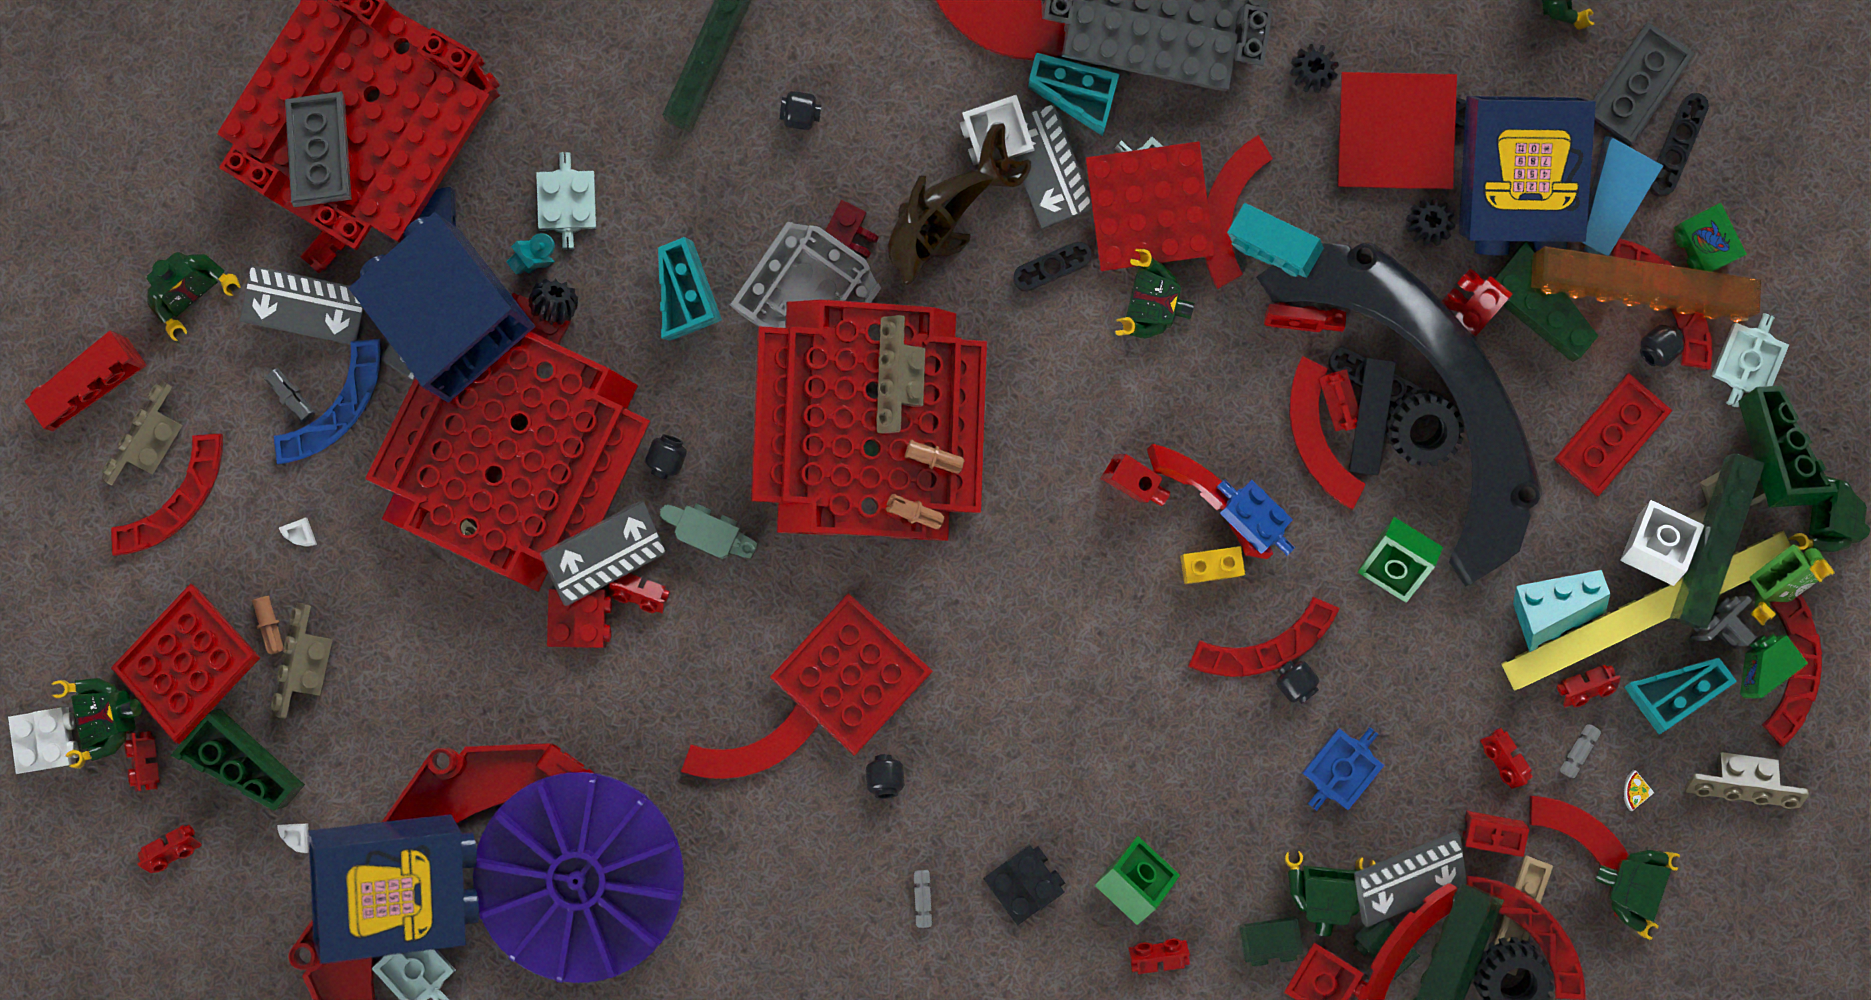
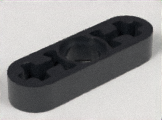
(1074, 264)

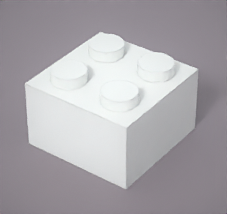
(1662, 543)

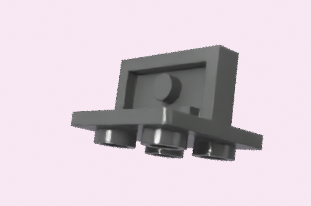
(1725, 624)

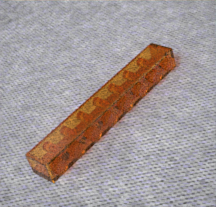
(1645, 283)

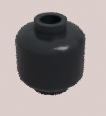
(799, 110)
(1662, 345)
(665, 456)
(1297, 681)
(885, 776)

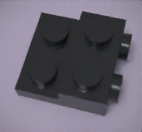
(1025, 883)

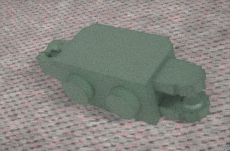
(707, 532)

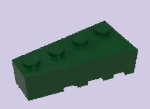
(1548, 315)
(1790, 469)
(238, 760)

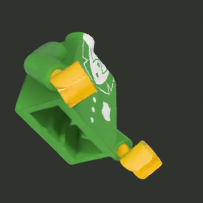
(1787, 578)

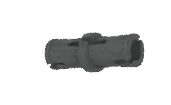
(289, 395)

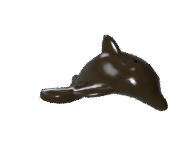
(932, 214)

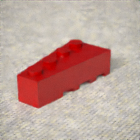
(85, 380)

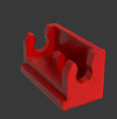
(1495, 833)

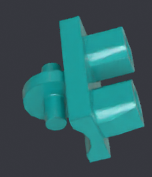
(532, 254)

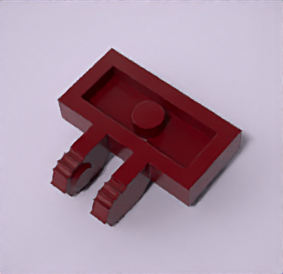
(846, 224)

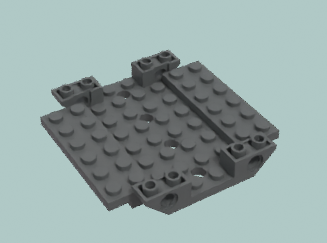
(1165, 38)

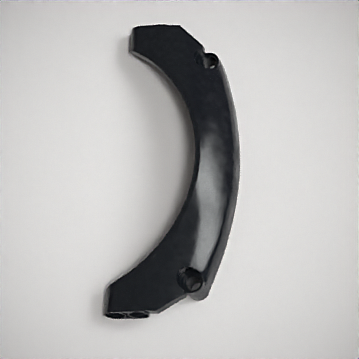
(1496, 438)

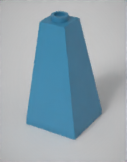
(1616, 193)

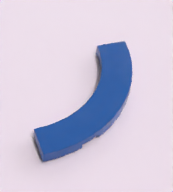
(342, 413)

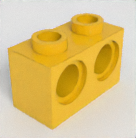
(1212, 565)

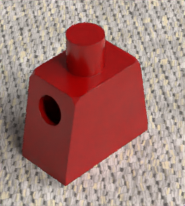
(1125, 473)

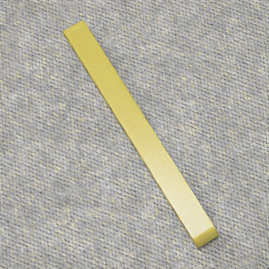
(1630, 619)

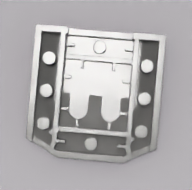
(800, 267)

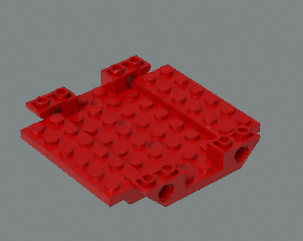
(395, 143)
(818, 416)
(554, 471)

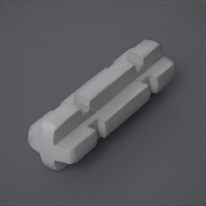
(1580, 751)
(922, 898)

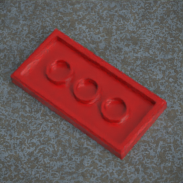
(1612, 434)

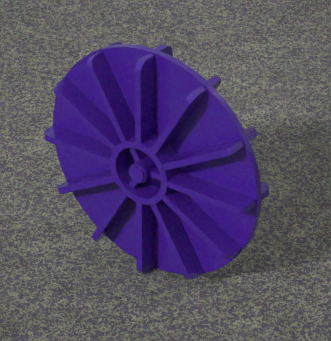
(578, 877)

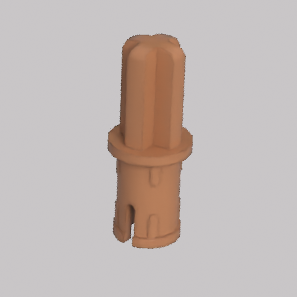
(934, 457)
(914, 511)
(268, 625)

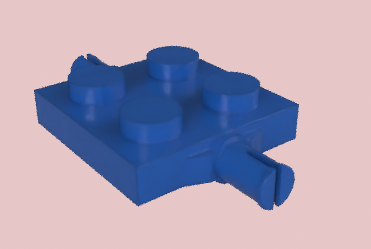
(1256, 516)
(1342, 769)

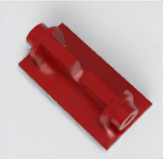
(321, 251)
(1340, 400)
(649, 598)
(1600, 683)
(139, 750)
(1513, 770)
(157, 855)
(1146, 955)

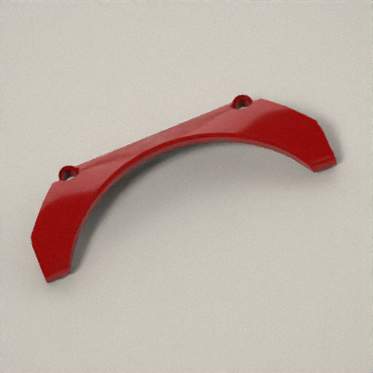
(470, 784)

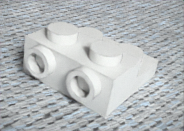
(1004, 111)
(42, 739)

